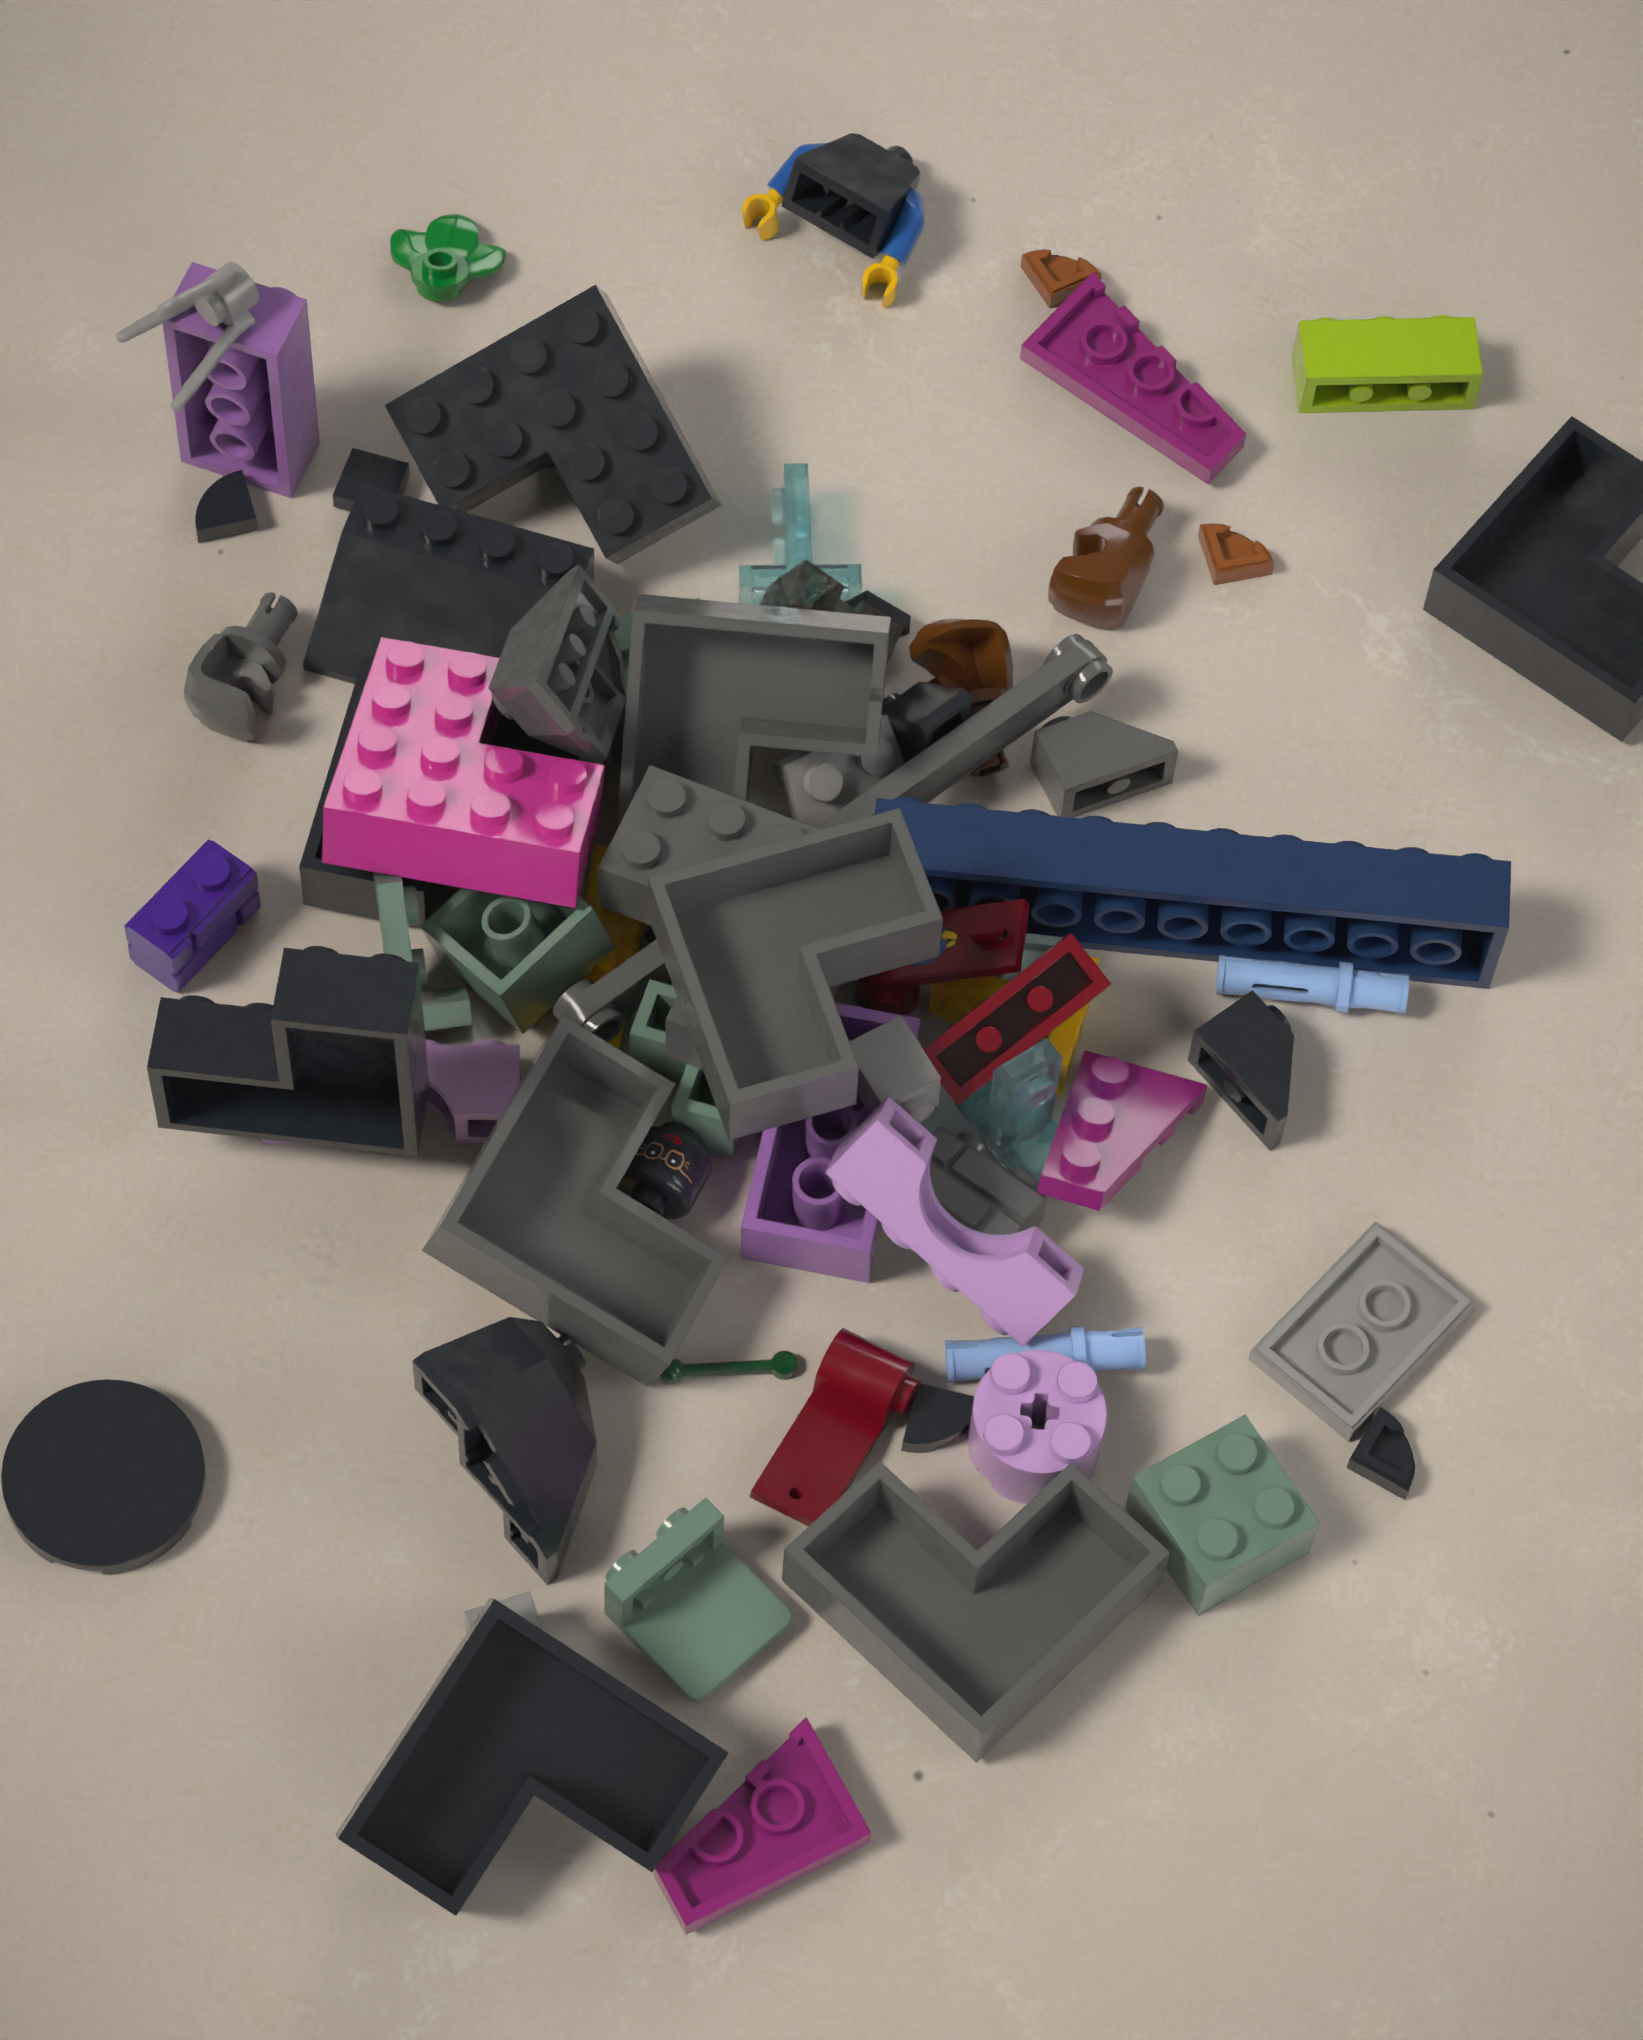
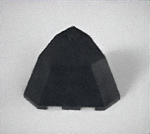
(519, 1427)

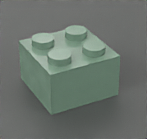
(516, 949)
(1222, 1514)

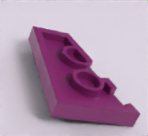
(1111, 1125)
(765, 1835)

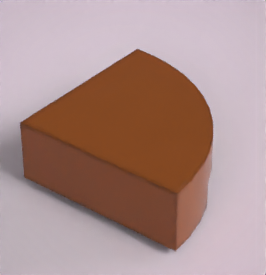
(1055, 275)
(1232, 555)

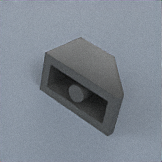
(1098, 762)

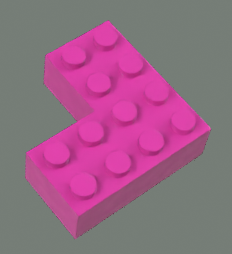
(441, 804)

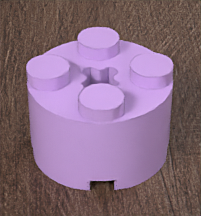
(1043, 1392)

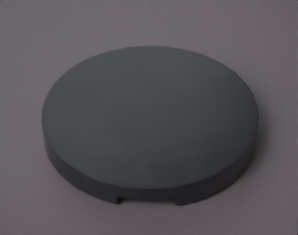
(103, 1476)

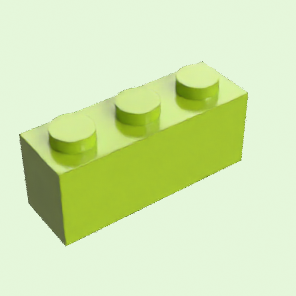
(1387, 364)

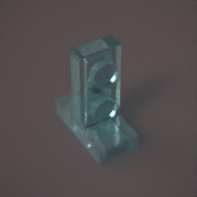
(792, 509)
(1017, 1109)

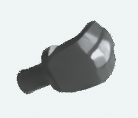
(240, 669)

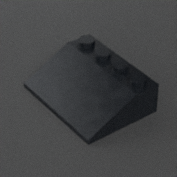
(429, 580)

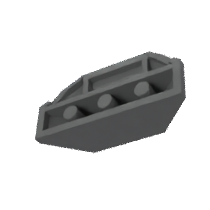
(565, 669)

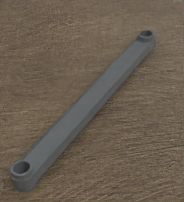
(1070, 672)

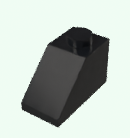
(925, 715)
(1248, 1063)

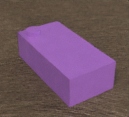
(259, 398)
(792, 1205)

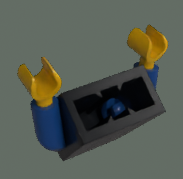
(853, 194)

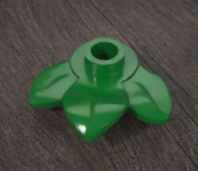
(445, 256)

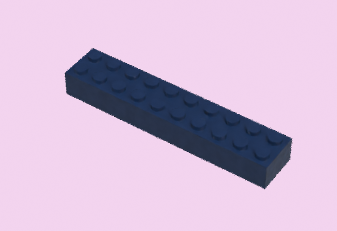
(1220, 891)

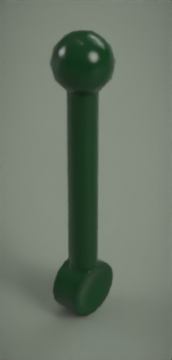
(782, 1366)

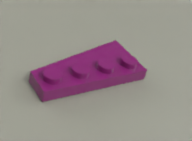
(1118, 371)

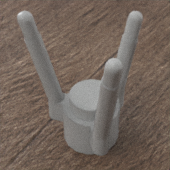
(219, 299)

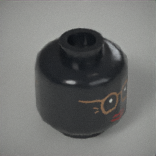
(668, 1170)

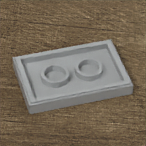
(1362, 1331)

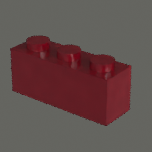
(1015, 1017)

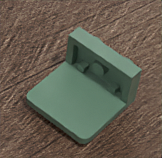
(693, 1603)

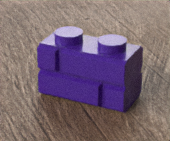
(192, 915)

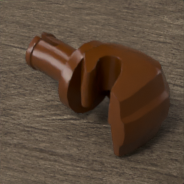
(1107, 564)
(969, 657)

